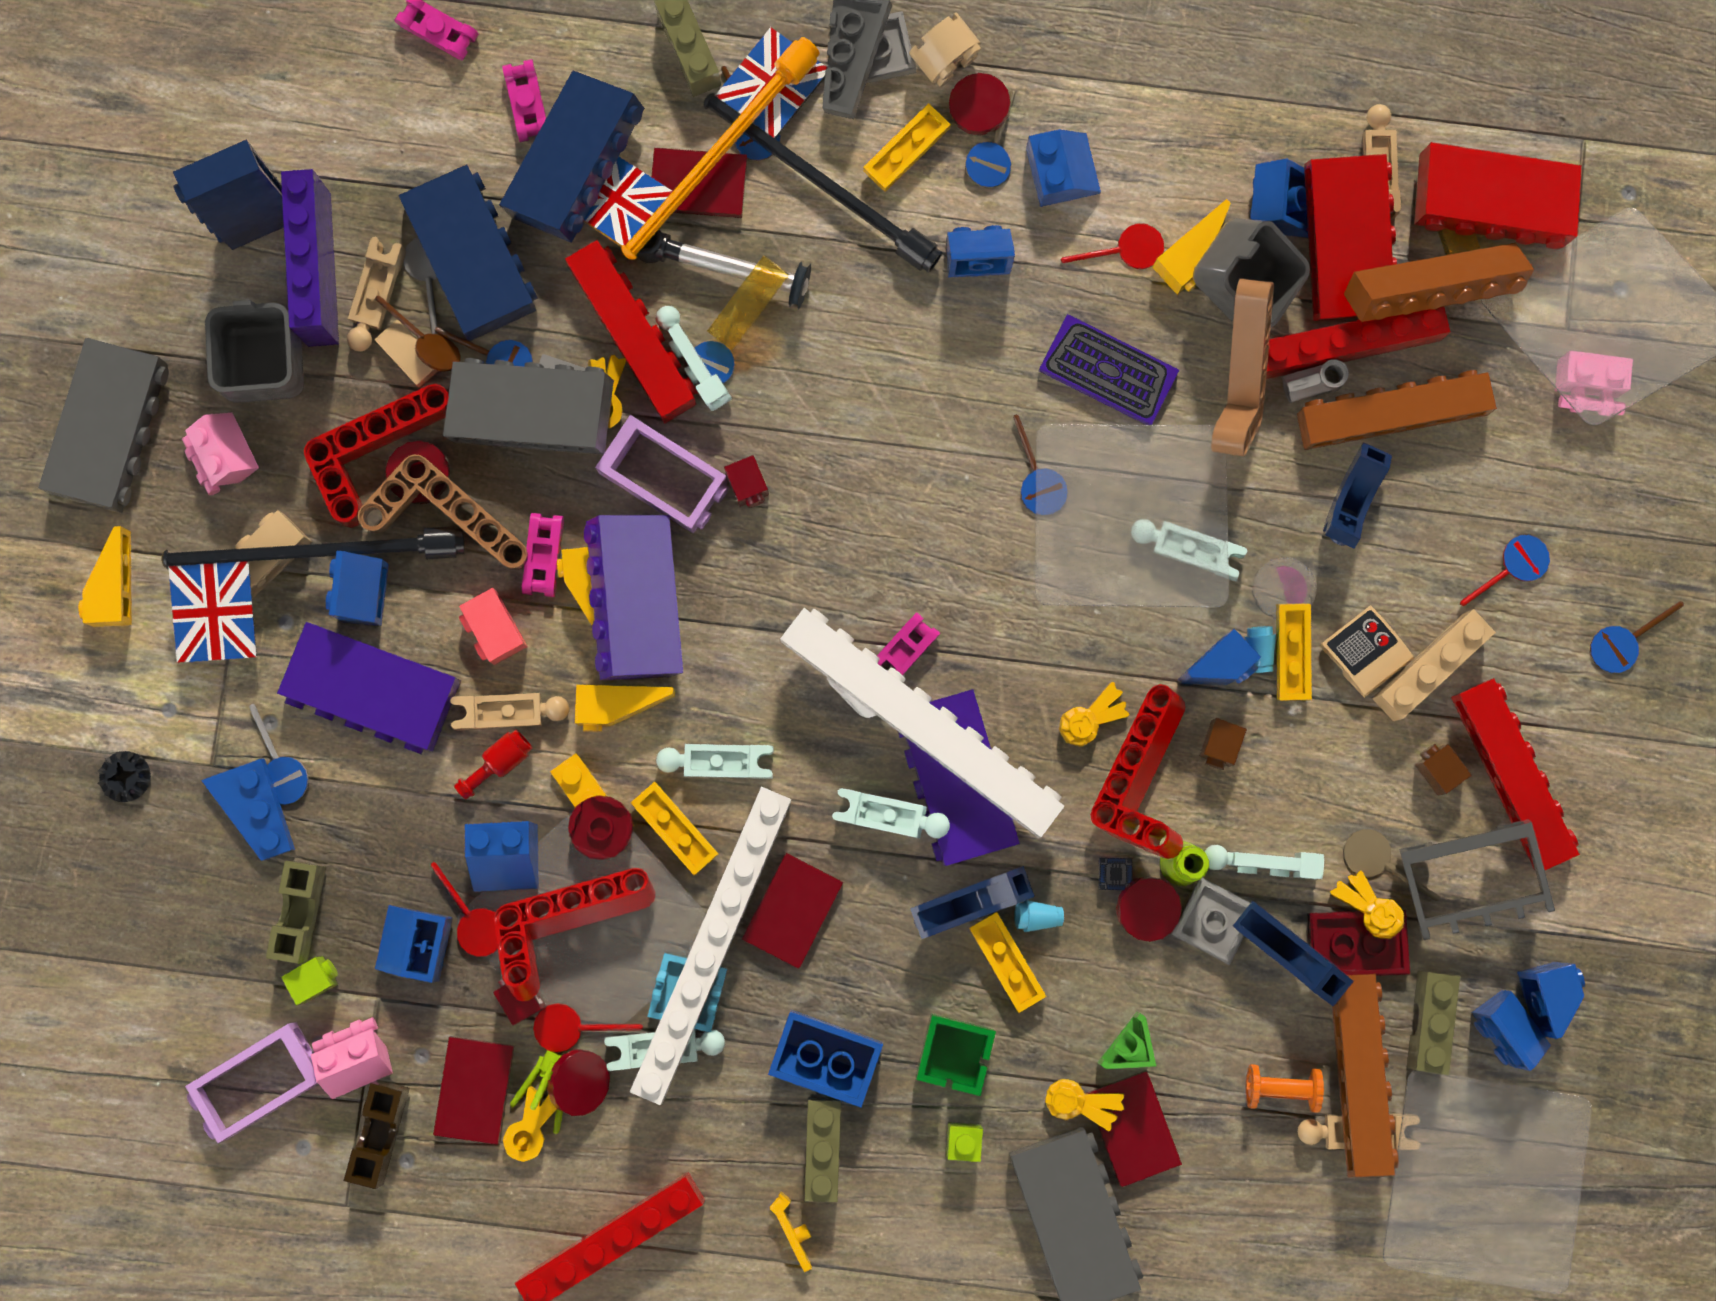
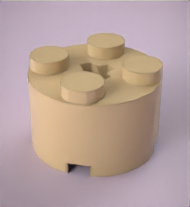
(945, 49)

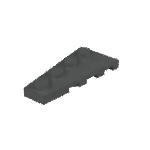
(851, 52)

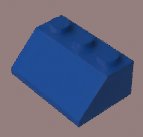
(826, 1058)

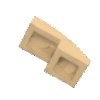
(400, 346)

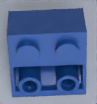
(357, 588)
(413, 944)
(1511, 1030)

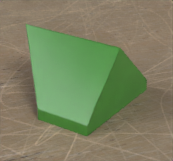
(1131, 1047)

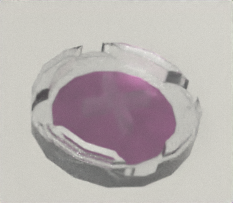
(1283, 582)

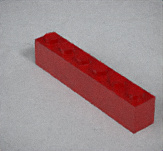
(631, 331)
(1355, 340)
(1514, 771)
(611, 1240)

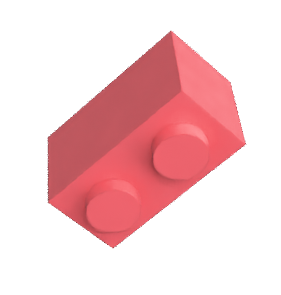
(492, 627)

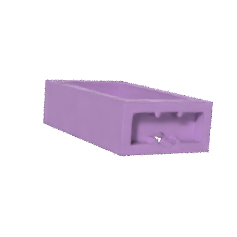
(619, 448)
(301, 1054)

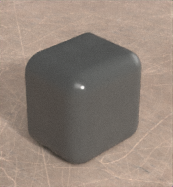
(1251, 252)
(253, 352)

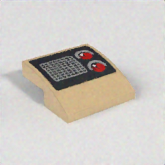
(1367, 651)

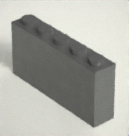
(528, 406)
(104, 425)
(1076, 1218)

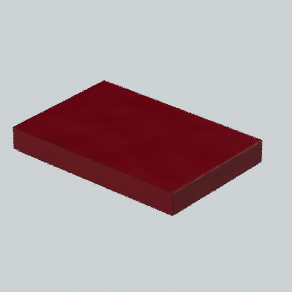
(718, 192)
(792, 910)
(1354, 949)
(473, 1090)
(1140, 1136)

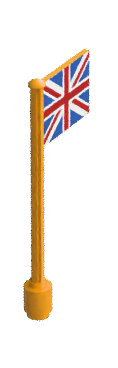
(636, 205)

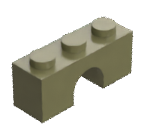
(689, 45)
(301, 893)
(1433, 1041)
(822, 1149)

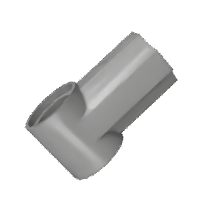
(1313, 381)

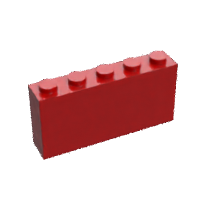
(1498, 195)
(1346, 226)

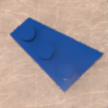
(253, 807)

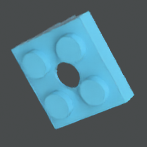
(665, 983)

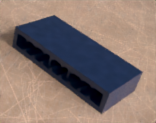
(572, 156)
(232, 194)
(469, 252)

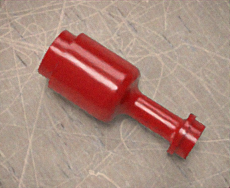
(498, 760)

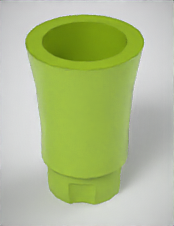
(1174, 869)

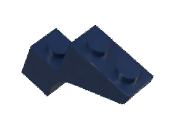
(972, 902)
(1293, 953)

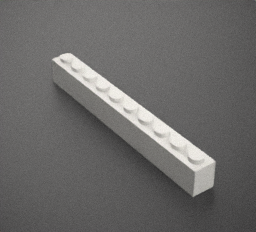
(922, 723)
(710, 946)

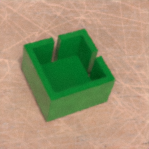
(954, 1053)

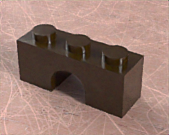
(375, 1146)

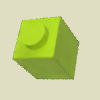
(310, 980)
(964, 1142)

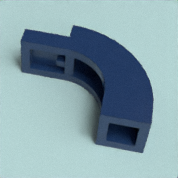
(1355, 495)

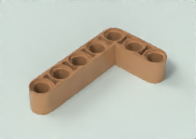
(1248, 368)
(450, 506)

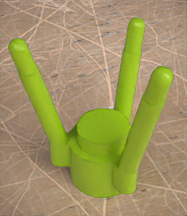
(545, 1064)

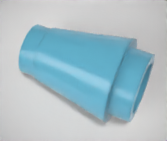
(1263, 642)
(1037, 916)

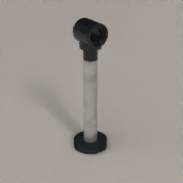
(667, 248)

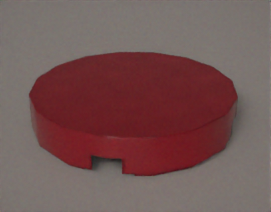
(979, 104)
(417, 470)
(600, 827)
(1148, 908)
(578, 1082)

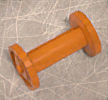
(1284, 1088)

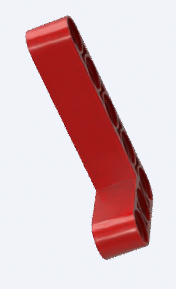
(366, 443)
(1139, 776)
(561, 918)

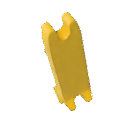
(794, 1236)

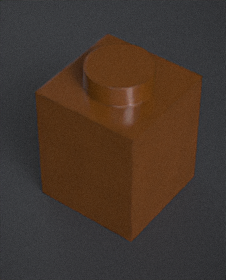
(1222, 743)
(1442, 768)

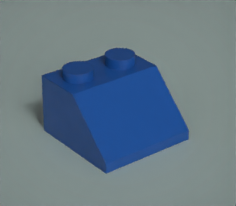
(1062, 166)
(1281, 196)
(979, 251)
(1223, 663)
(502, 855)
(1552, 995)

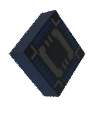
(1115, 873)

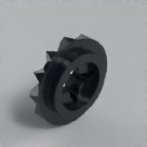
(136, 784)

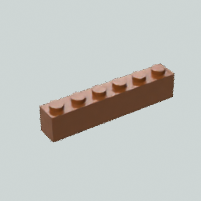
(1438, 282)
(1396, 410)
(1363, 1080)

